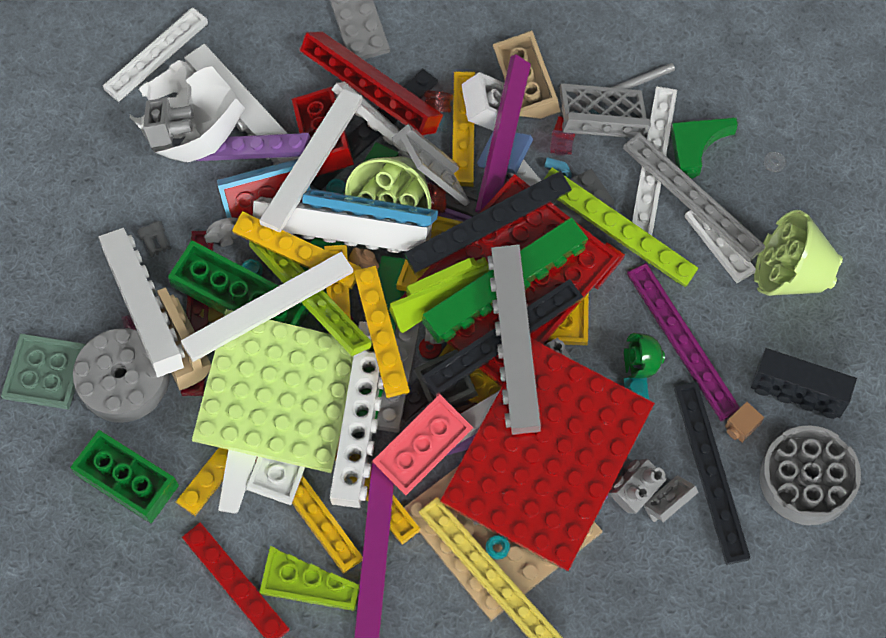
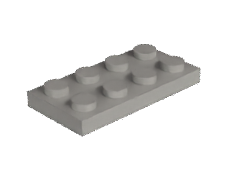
(360, 27)

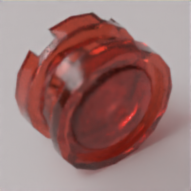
(439, 103)
(437, 197)

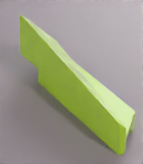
(433, 290)

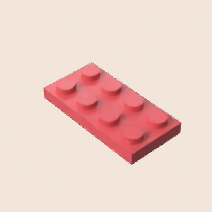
(422, 444)

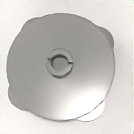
(221, 232)

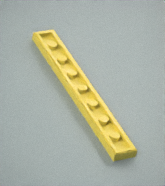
(487, 571)

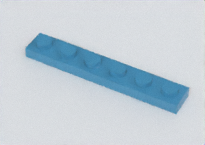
(361, 206)

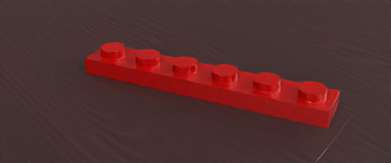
(235, 582)

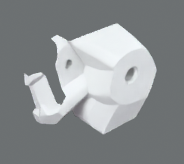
(213, 106)

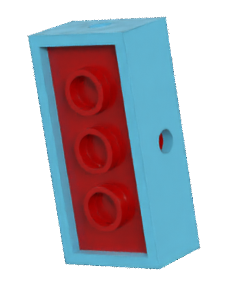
(243, 189)

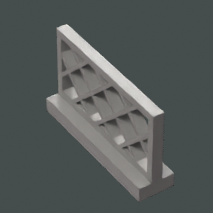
(605, 123)
(431, 161)

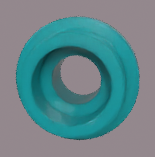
(497, 540)

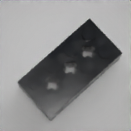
(803, 383)

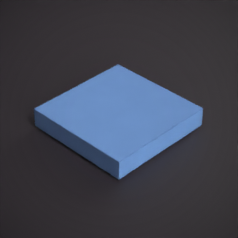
(519, 149)

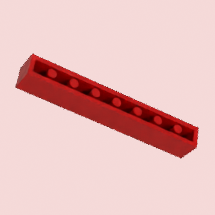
(371, 82)

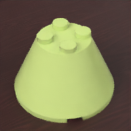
(390, 181)
(796, 258)

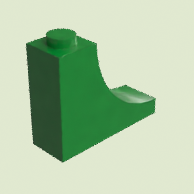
(694, 137)

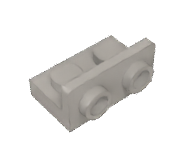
(670, 499)

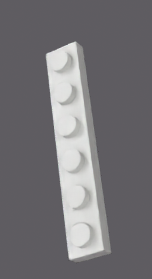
(155, 54)
(373, 117)

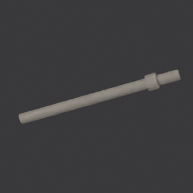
(631, 83)

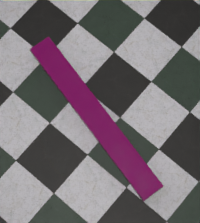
(504, 130)
(683, 342)
(374, 555)

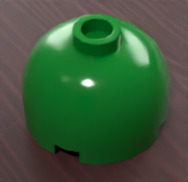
(643, 351)

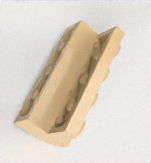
(193, 371)

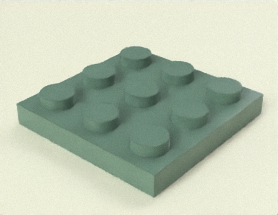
(42, 372)

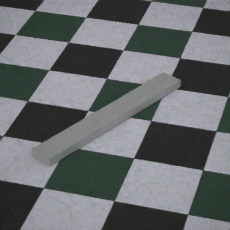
(694, 197)

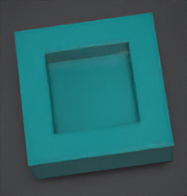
(638, 386)

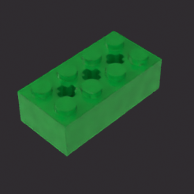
(122, 462)

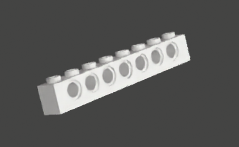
(341, 492)

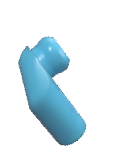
(559, 166)

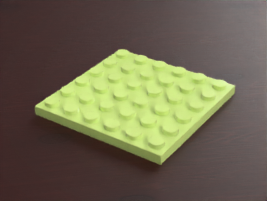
(277, 395)

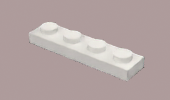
(727, 256)

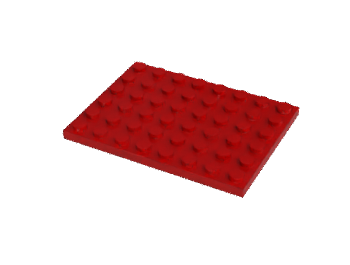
(583, 270)
(552, 482)

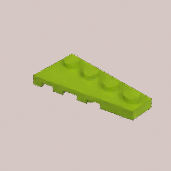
(304, 582)

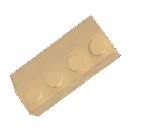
(539, 93)

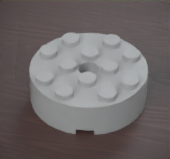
(98, 372)
(793, 491)

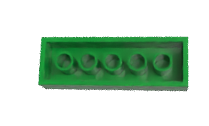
(224, 283)

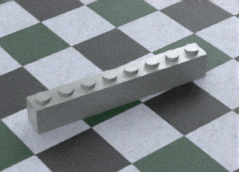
(515, 339)

